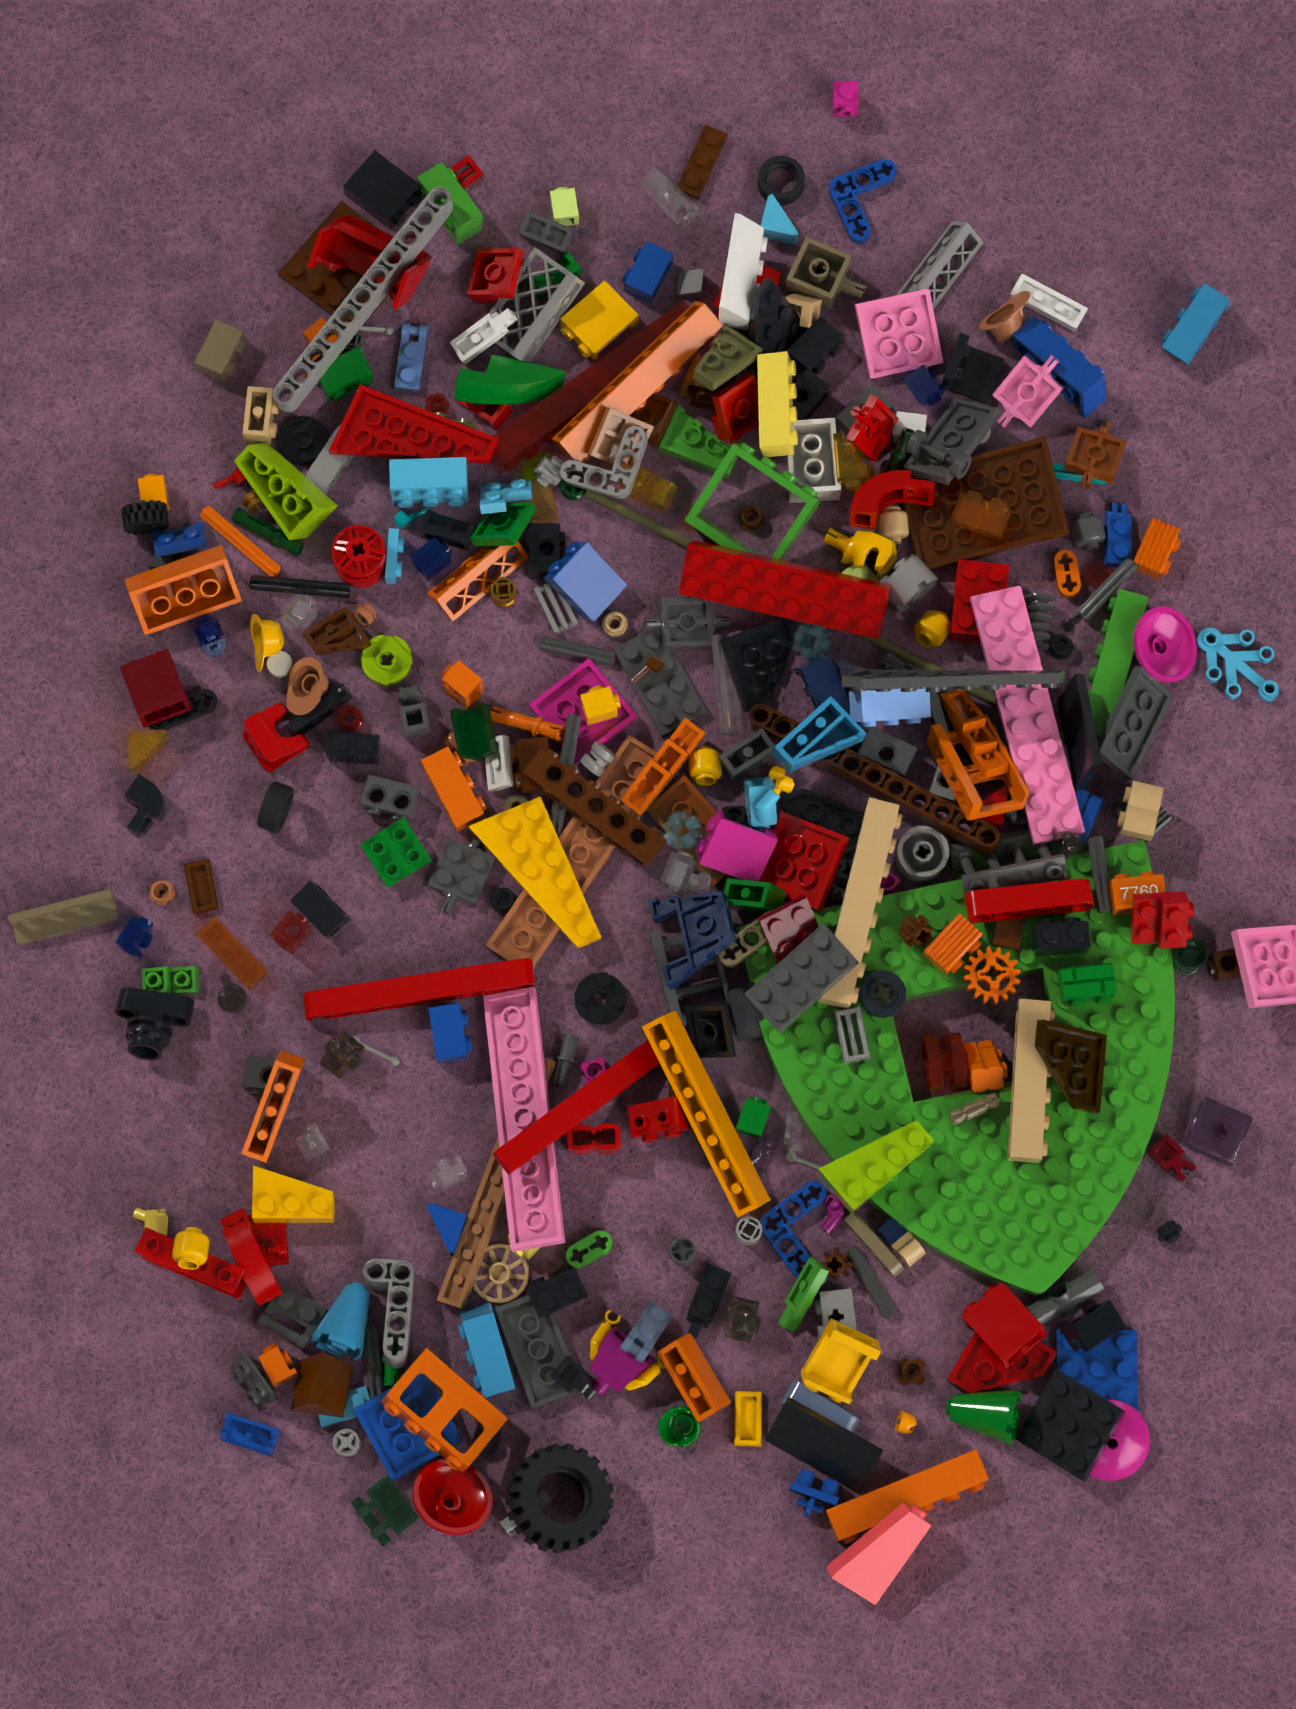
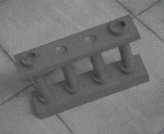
(1011, 846)
(660, 946)

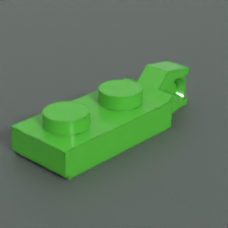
(803, 1293)

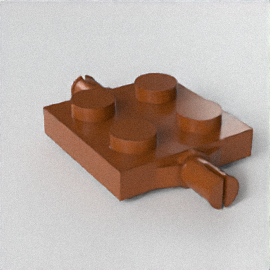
(1095, 454)

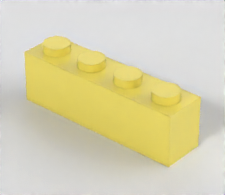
(776, 404)

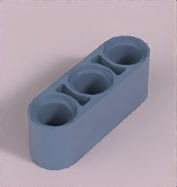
(820, 1405)

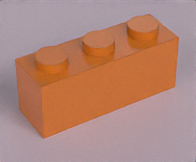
(454, 788)
(694, 1377)

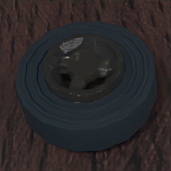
(890, 988)

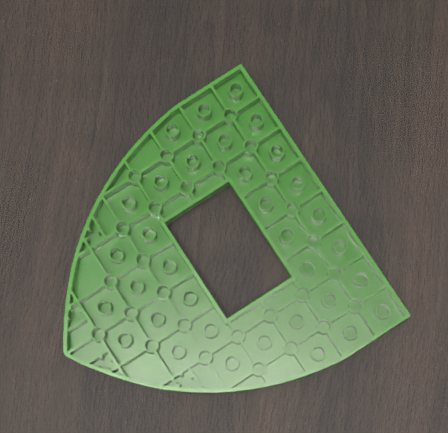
(962, 1193)

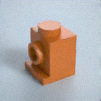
(277, 1364)

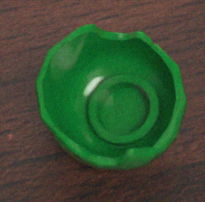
(668, 1425)

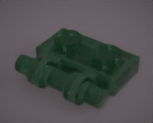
(392, 1506)

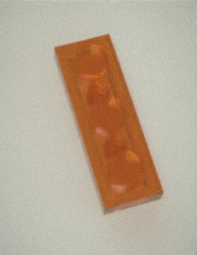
(232, 953)

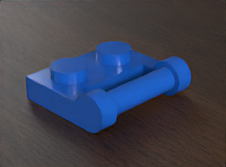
(179, 539)

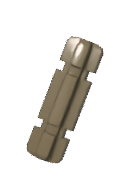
(974, 1108)

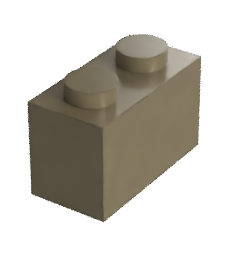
(220, 351)

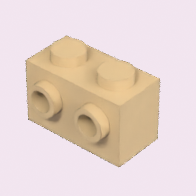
(259, 416)

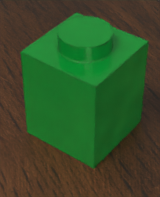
(753, 1117)

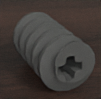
(1037, 609)

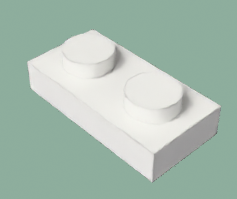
(499, 766)

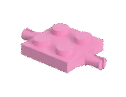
(1028, 391)

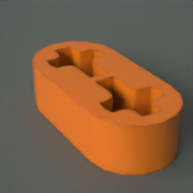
(1072, 573)

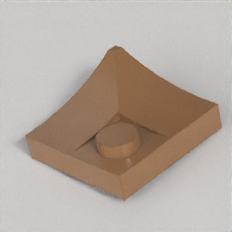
(610, 434)

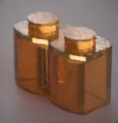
(981, 515)

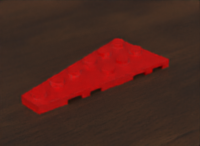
(395, 429)

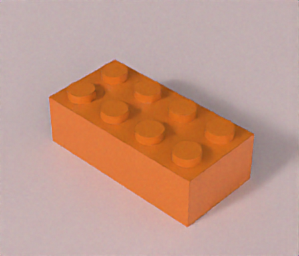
(183, 590)

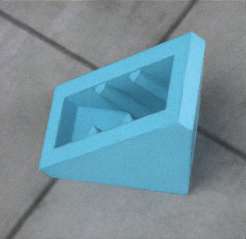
(777, 224)

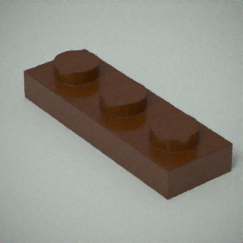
(702, 161)

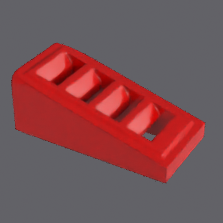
(494, 417)

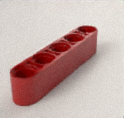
(1029, 900)

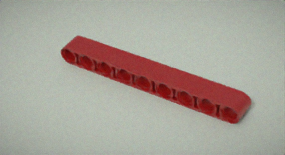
(419, 989)

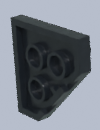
(774, 322)
(758, 660)
(824, 814)

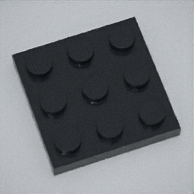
(1070, 1425)

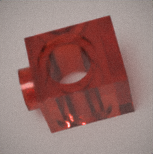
(288, 943)

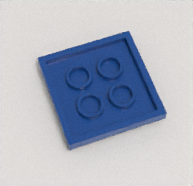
(1106, 1368)
(394, 1444)

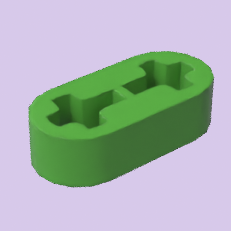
(592, 1255)

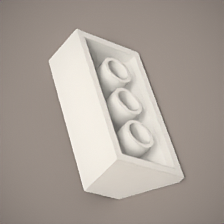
(741, 273)

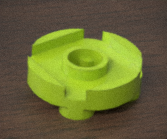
(386, 674)

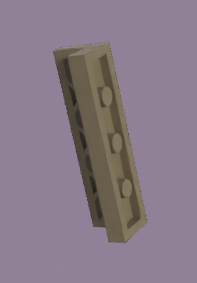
(64, 917)

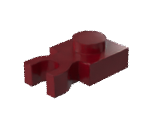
(1168, 1155)

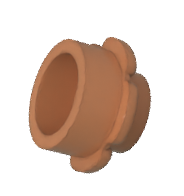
(367, 612)
(164, 886)

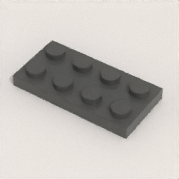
(955, 432)
(668, 693)
(1133, 723)
(801, 978)
(536, 1349)

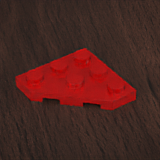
(981, 1371)

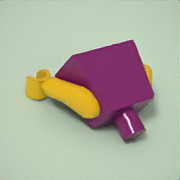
(615, 1366)

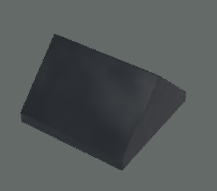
(710, 1029)

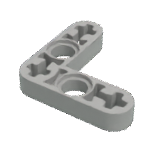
(617, 474)

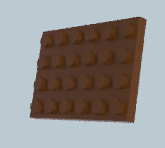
(1015, 474)

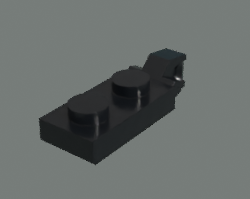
(325, 708)
(707, 1298)

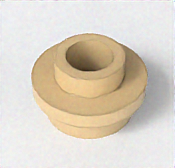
(614, 616)

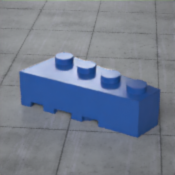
(1080, 379)

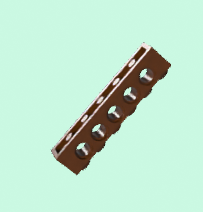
(598, 821)

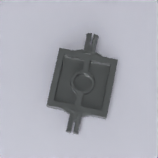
(686, 623)
(461, 872)

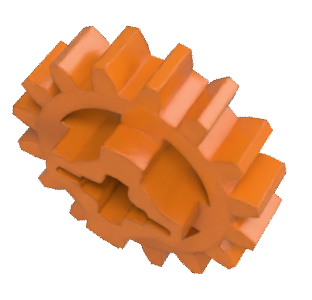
(993, 986)

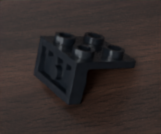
(972, 371)

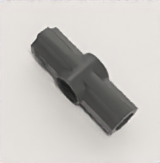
(1065, 1298)

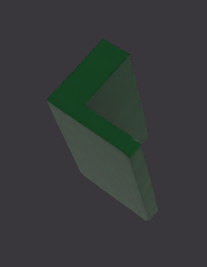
(474, 732)

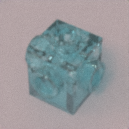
(804, 641)
(676, 823)

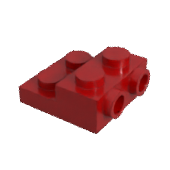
(494, 274)
(736, 409)
(1161, 919)

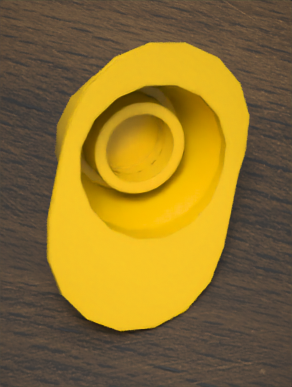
(266, 639)

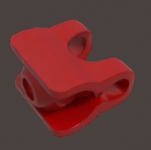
(266, 744)

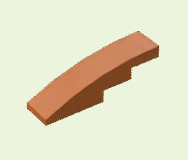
(973, 734)
(663, 766)

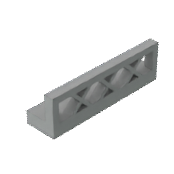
(939, 257)

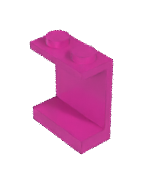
(735, 848)

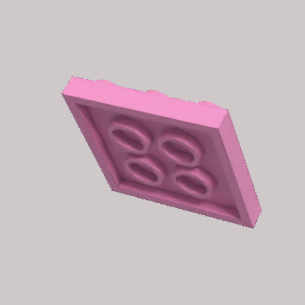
(898, 333)
(1267, 964)

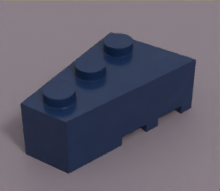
(822, 681)

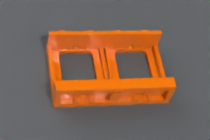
(962, 778)
(456, 1396)

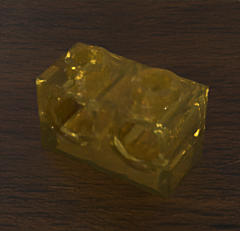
(652, 491)

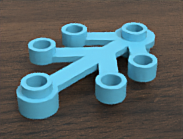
(1236, 661)

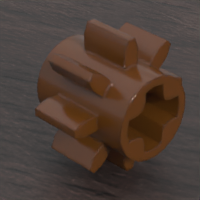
(915, 930)
(840, 1258)

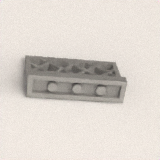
(549, 313)

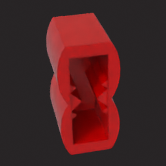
(586, 1139)

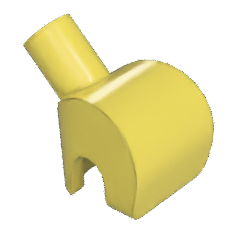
(154, 1219)

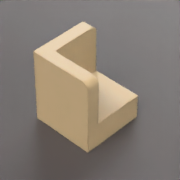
(806, 307)

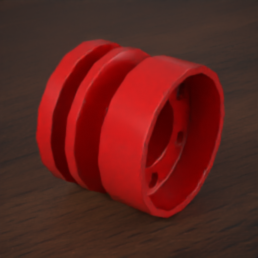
(364, 569)

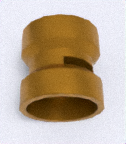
(506, 597)

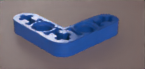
(849, 196)
(783, 1230)

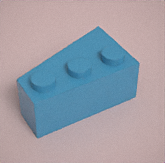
(1195, 323)
(818, 736)
(486, 1350)

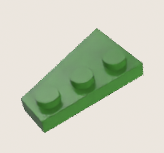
(693, 443)

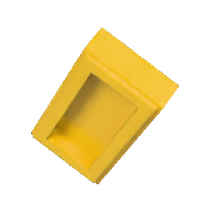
(748, 1418)

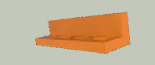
(469, 571)

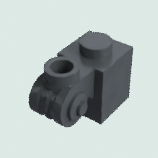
(413, 713)

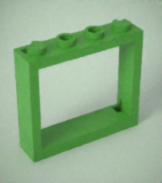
(766, 466)

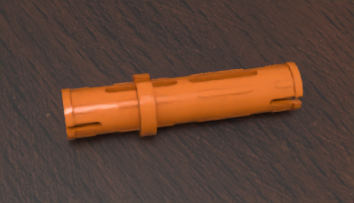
(536, 726)

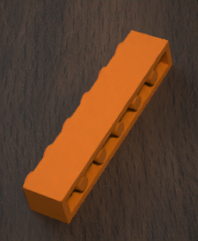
(921, 1489)

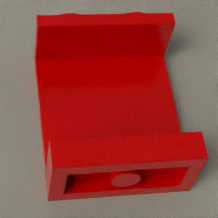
(1003, 1324)

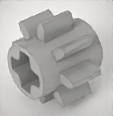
(549, 471)

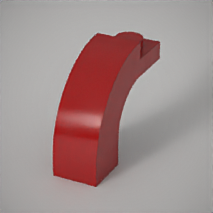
(886, 490)
(250, 1256)

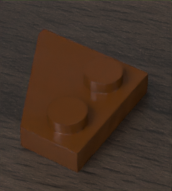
(336, 634)

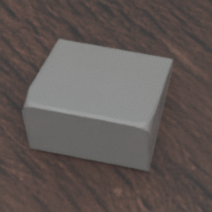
(690, 283)

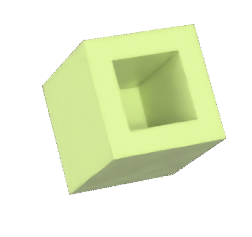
(564, 206)

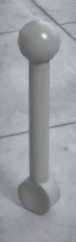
(388, 330)
(394, 1061)
(791, 1157)

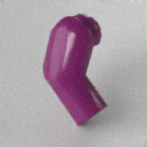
(835, 1214)

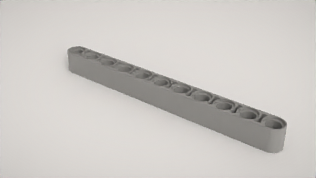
(362, 311)

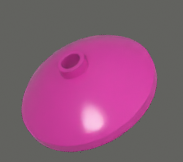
(1174, 644)
(1130, 1448)

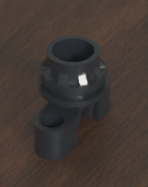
(150, 1019)

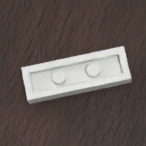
(1050, 303)

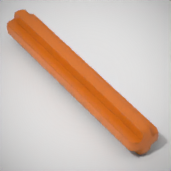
(240, 541)

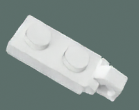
(482, 335)

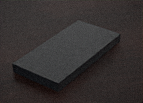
(1079, 731)
(824, 1444)

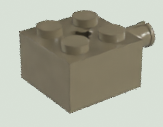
(833, 271)

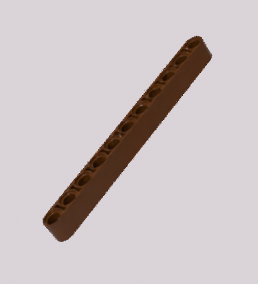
(887, 781)

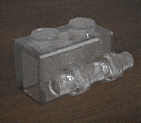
(680, 876)

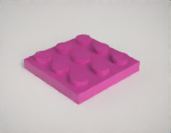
(565, 699)

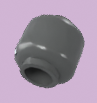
(1087, 531)

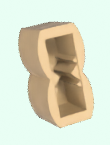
(1141, 810)

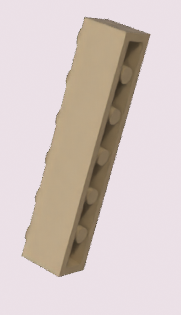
(1029, 1085)

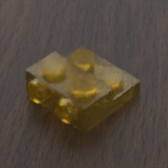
(849, 462)

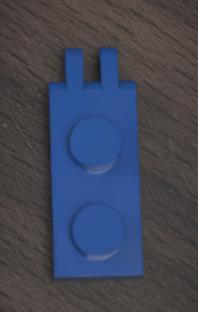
(1118, 535)

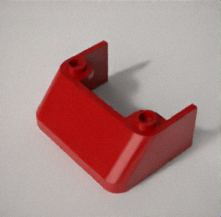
(357, 246)

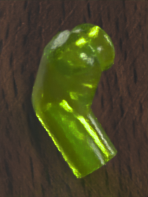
(530, 465)

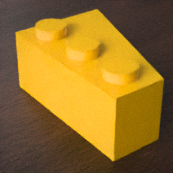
(289, 1200)

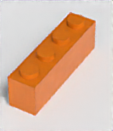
(273, 1106)

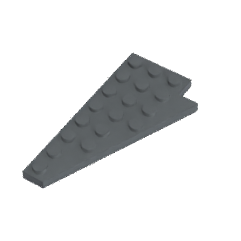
(943, 679)

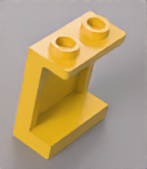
(598, 320)
(839, 1361)

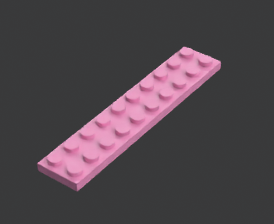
(1027, 715)
(520, 1100)

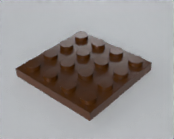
(319, 284)

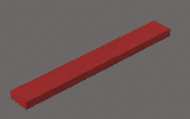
(576, 1108)

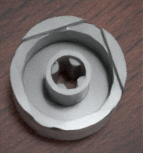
(909, 582)
(931, 844)

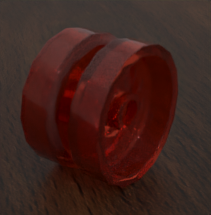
(948, 1062)

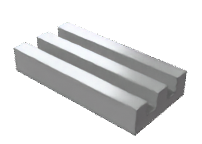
(547, 587)
(856, 1057)

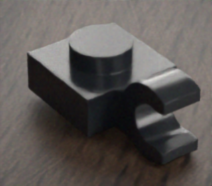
(570, 1377)

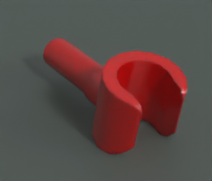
(236, 476)

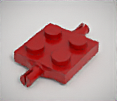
(872, 428)

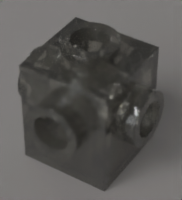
(342, 1055)
(741, 1319)

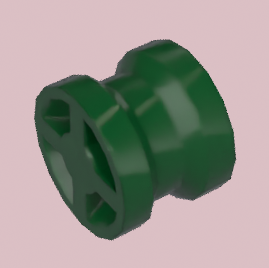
(572, 494)

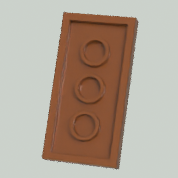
(687, 798)

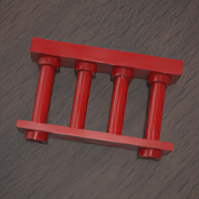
(214, 1273)

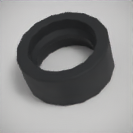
(789, 164)
(275, 807)

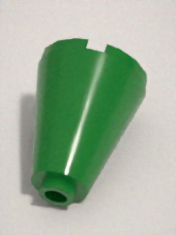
(987, 1413)

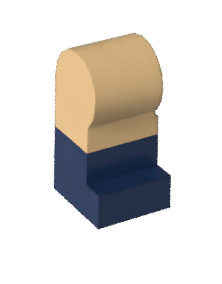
(901, 1242)

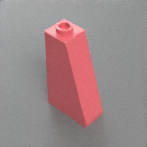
(880, 1553)

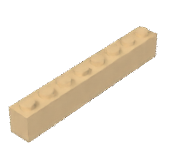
(863, 893)

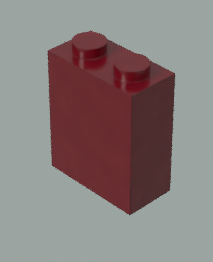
(155, 688)

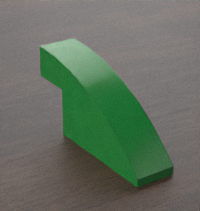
(508, 382)

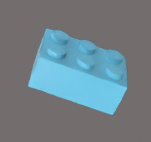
(429, 481)

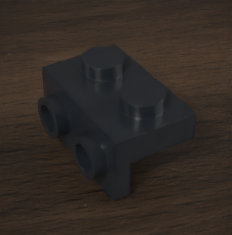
(556, 1292)

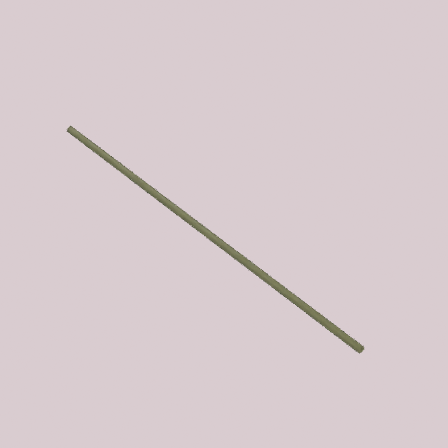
(684, 541)

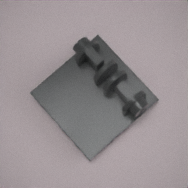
(246, 1373)

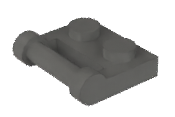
(298, 1309)

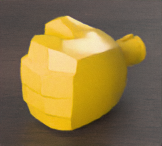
(857, 548)

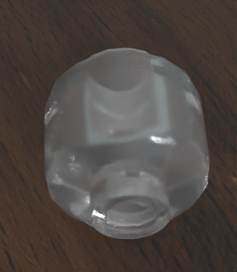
(298, 613)

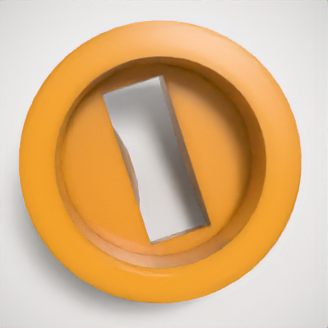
(906, 1424)

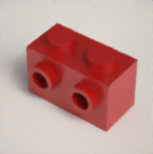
(657, 1119)

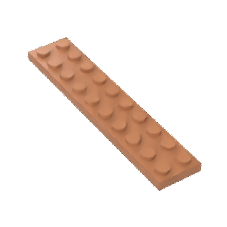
(526, 928)

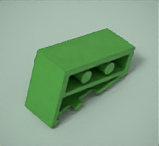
(465, 217)

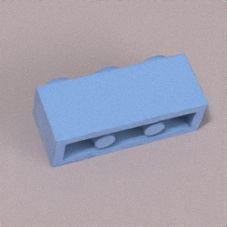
(889, 706)

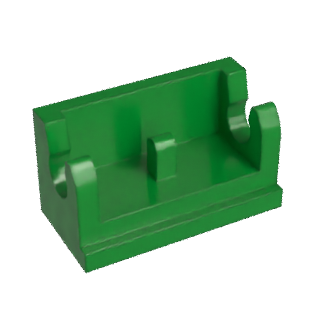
(540, 281)

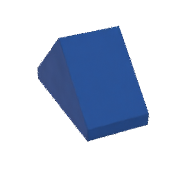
(449, 1224)

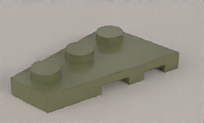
(726, 358)

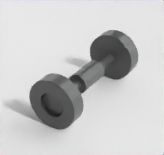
(959, 465)

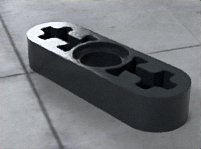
(202, 710)

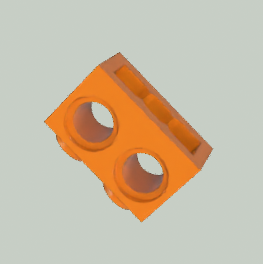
(462, 684)

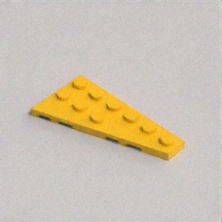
(534, 857)

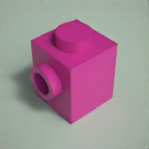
(845, 98)

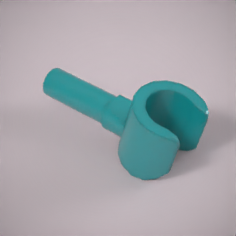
(402, 518)

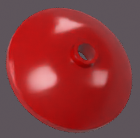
(465, 1491)

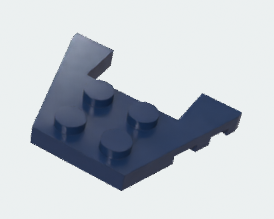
(704, 928)

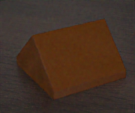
(322, 1386)

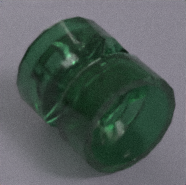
(1189, 959)

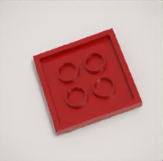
(804, 859)

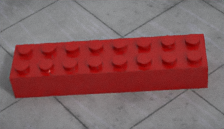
(785, 589)

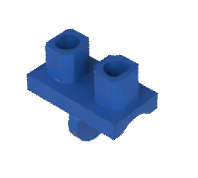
(803, 1486)

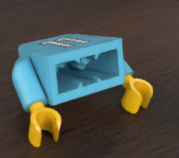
(762, 796)

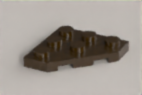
(1074, 1061)

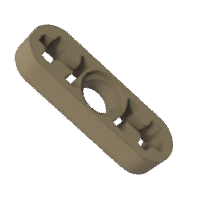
(740, 957)
(880, 1251)

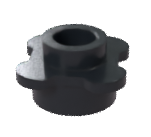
(737, 811)

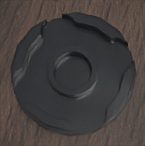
(302, 448)

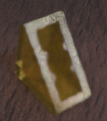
(143, 747)

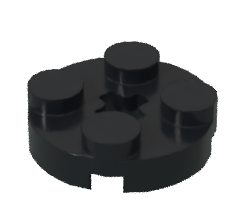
(599, 1013)

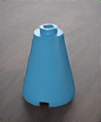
(345, 1323)

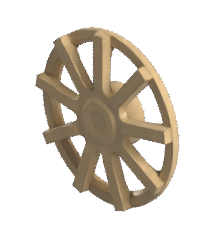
(499, 1274)

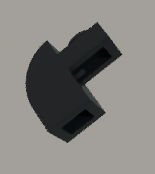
(150, 803)

